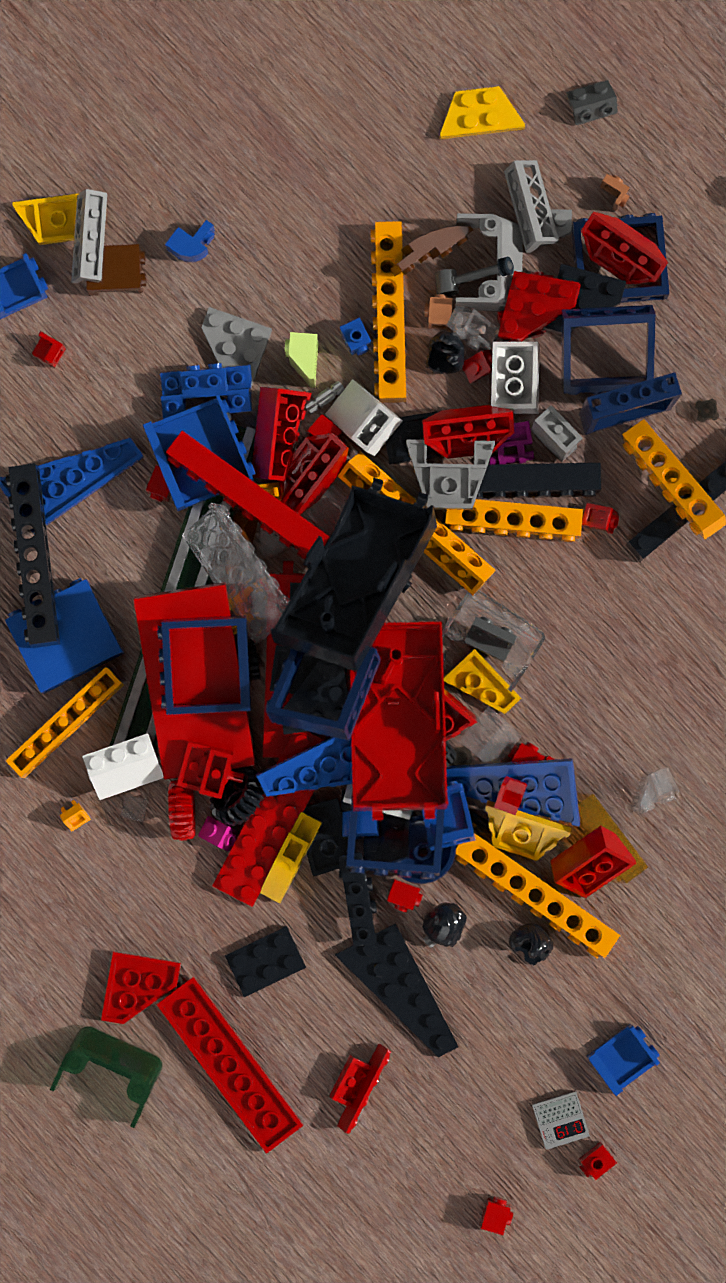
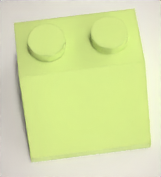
(302, 354)

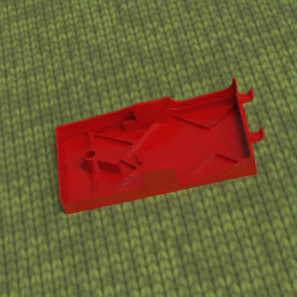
(402, 725)

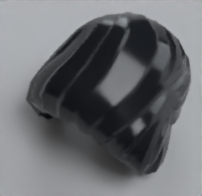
(445, 353)
(444, 924)
(531, 941)

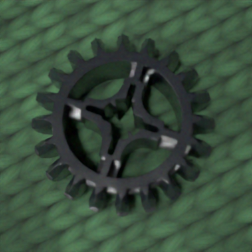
(238, 798)

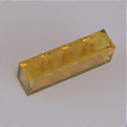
(592, 816)

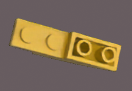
(290, 857)

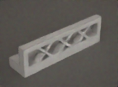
(525, 203)
(89, 236)

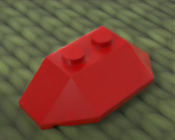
(622, 250)
(455, 430)
(312, 471)

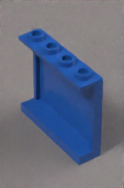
(211, 428)
(83, 634)

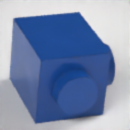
(356, 337)

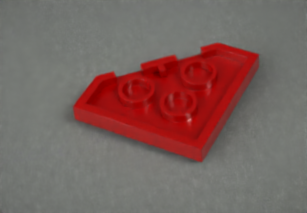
(535, 303)
(136, 984)

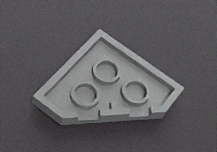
(235, 339)

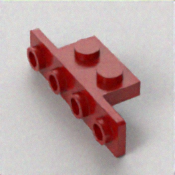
(356, 1085)

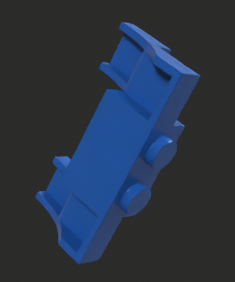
(206, 382)

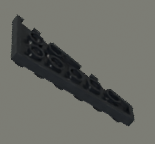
(397, 981)

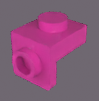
(218, 834)

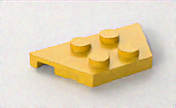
(480, 113)
(49, 218)
(524, 832)

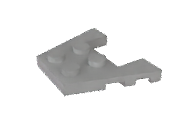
(450, 484)

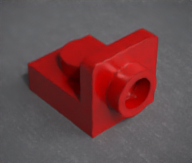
(600, 518)

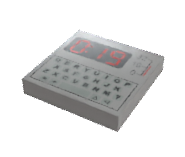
(560, 1120)

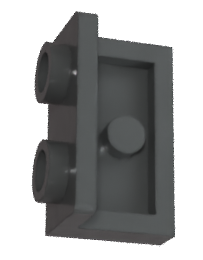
(592, 102)
(490, 638)

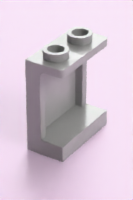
(556, 433)

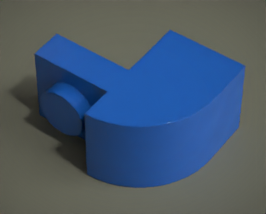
(188, 247)
(364, 827)

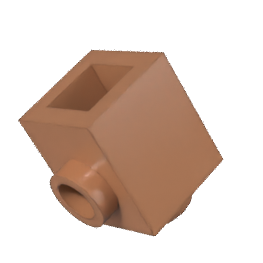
(438, 312)

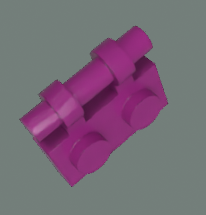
(519, 439)

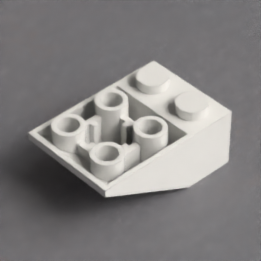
(363, 418)

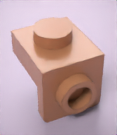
(616, 187)

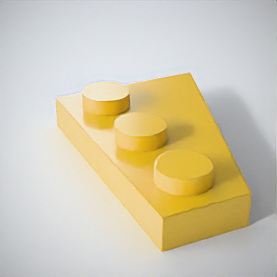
(483, 682)

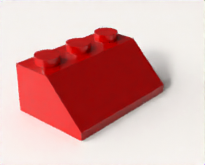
(591, 862)

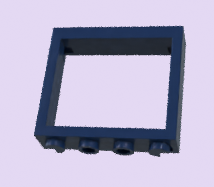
(631, 294)
(605, 316)
(630, 403)
(166, 675)
(350, 712)
(401, 869)

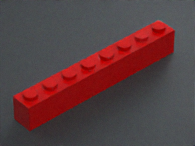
(244, 493)

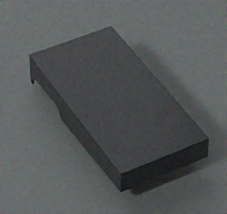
(356, 576)

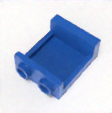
(20, 286)
(457, 819)
(623, 1058)

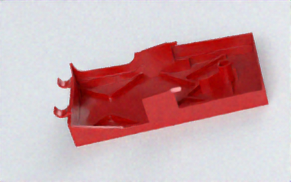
(202, 673)

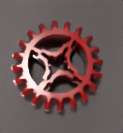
(181, 812)

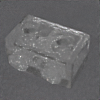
(473, 328)

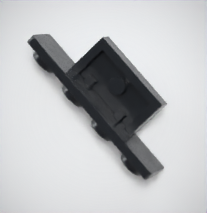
(359, 903)

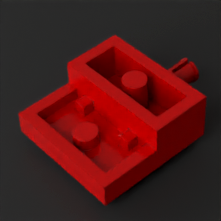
(207, 769)

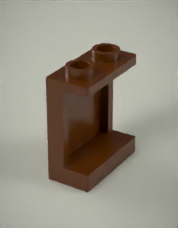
(120, 270)

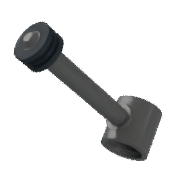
(448, 281)

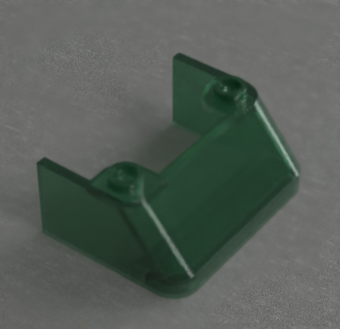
(117, 1056)

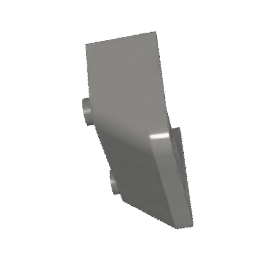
(494, 293)

